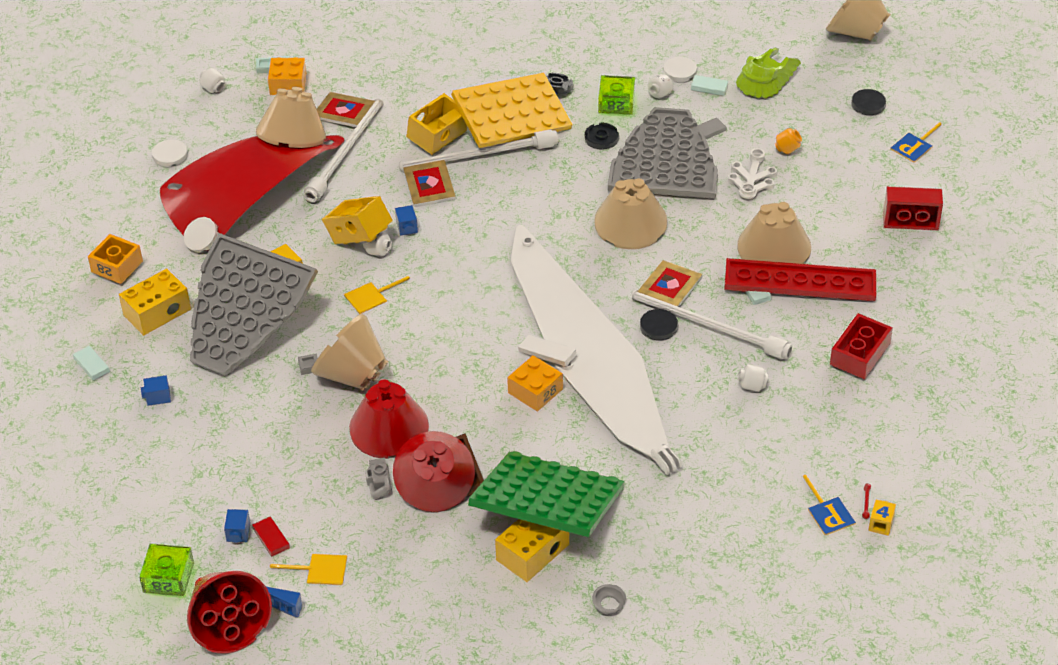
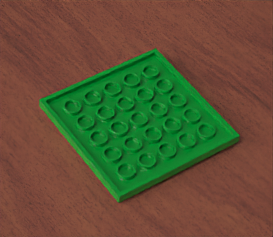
(547, 493)

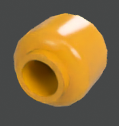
(788, 141)

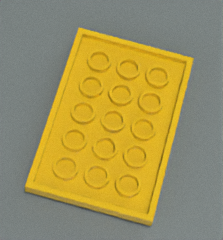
(511, 109)

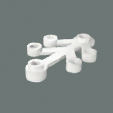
(749, 190)

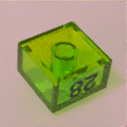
(616, 95)
(166, 569)

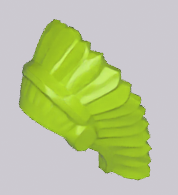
(764, 75)

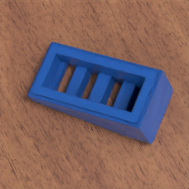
(286, 601)

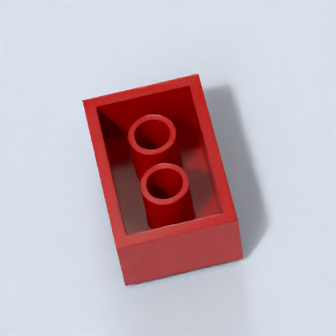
(912, 208)
(861, 346)

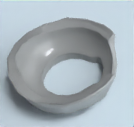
(605, 591)

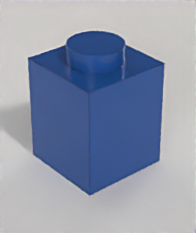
(406, 220)
(156, 390)
(237, 525)

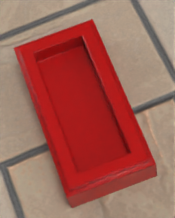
(270, 536)

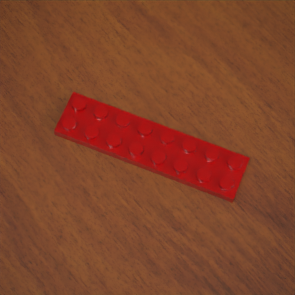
(800, 279)

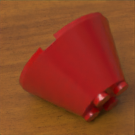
(386, 420)
(429, 486)
(228, 610)

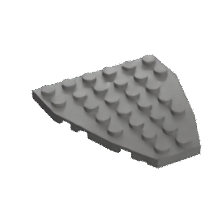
(667, 155)
(243, 301)

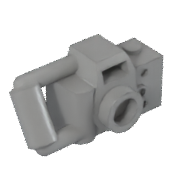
(378, 478)

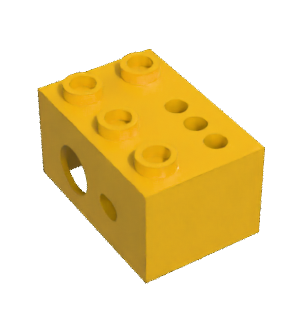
(437, 126)
(357, 220)
(148, 301)
(527, 546)

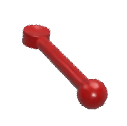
(866, 514)

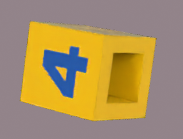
(882, 517)

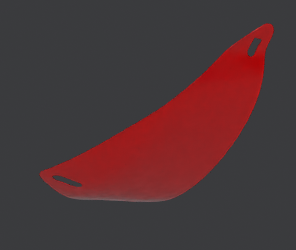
(232, 180)

